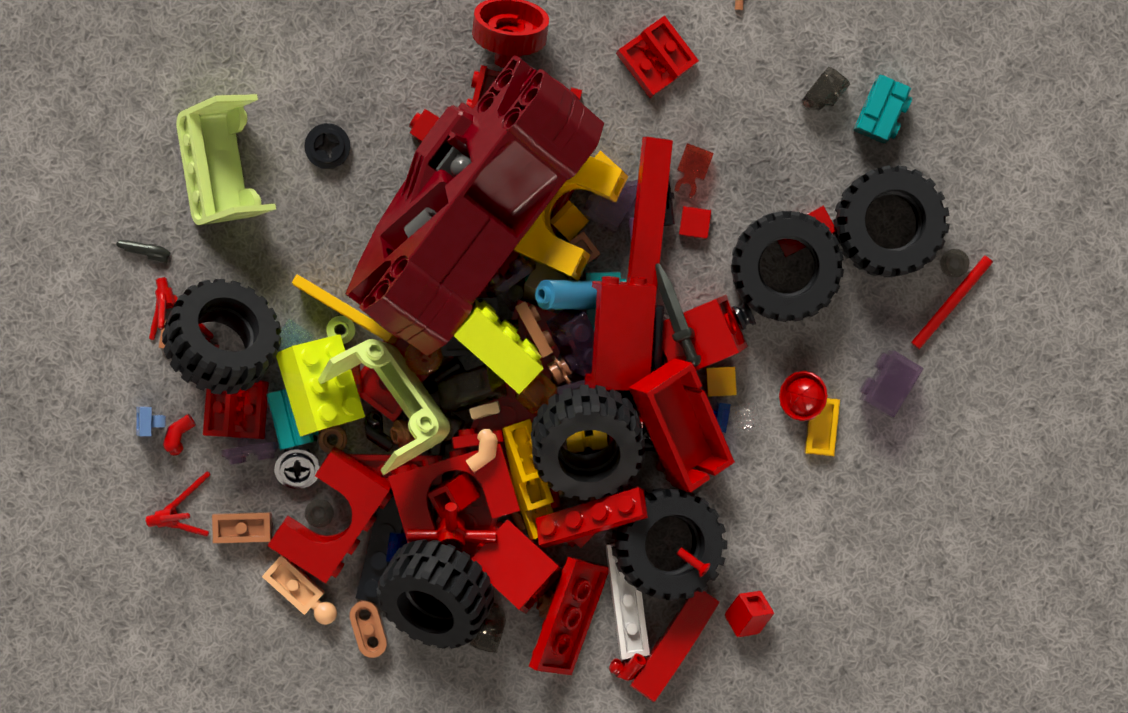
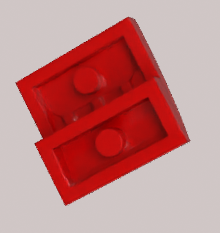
(657, 56)
(237, 414)

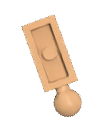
(299, 590)

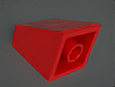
(715, 333)
(516, 566)

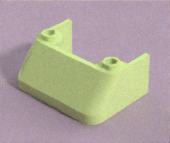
(213, 160)
(426, 419)

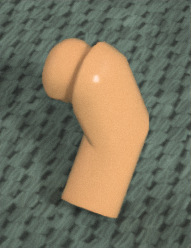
(487, 450)

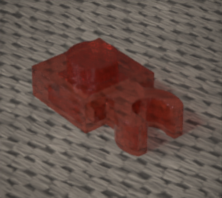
(694, 166)

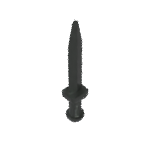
(683, 333)

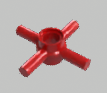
(452, 531)

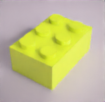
(500, 346)
(317, 404)

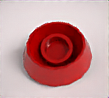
(803, 396)

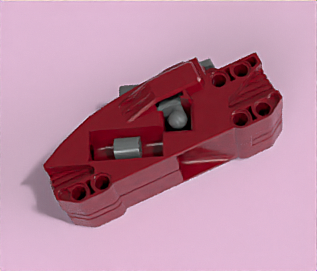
(470, 203)

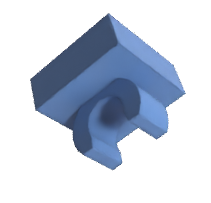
(146, 420)

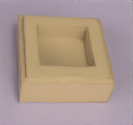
(485, 410)

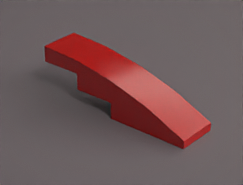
(674, 645)

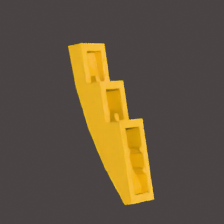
(531, 491)

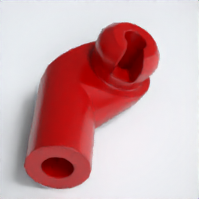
(174, 432)
(627, 670)

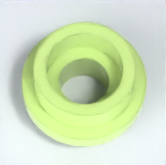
(349, 325)

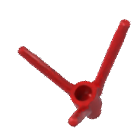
(166, 300)
(169, 515)

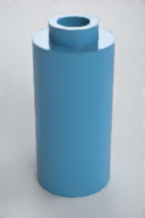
(566, 295)

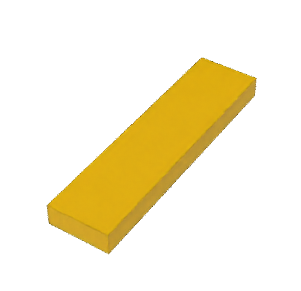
(343, 308)

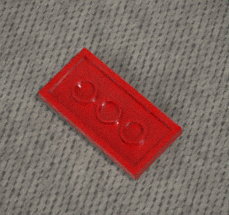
(569, 616)

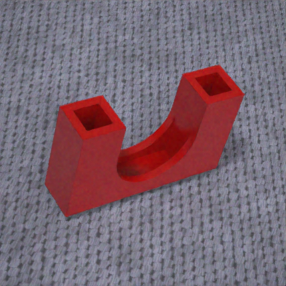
(413, 485)
(324, 553)

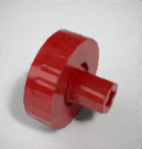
(510, 28)

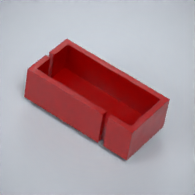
(681, 424)

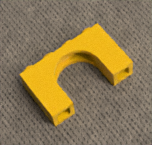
(541, 242)

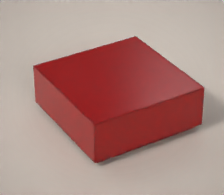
(694, 222)

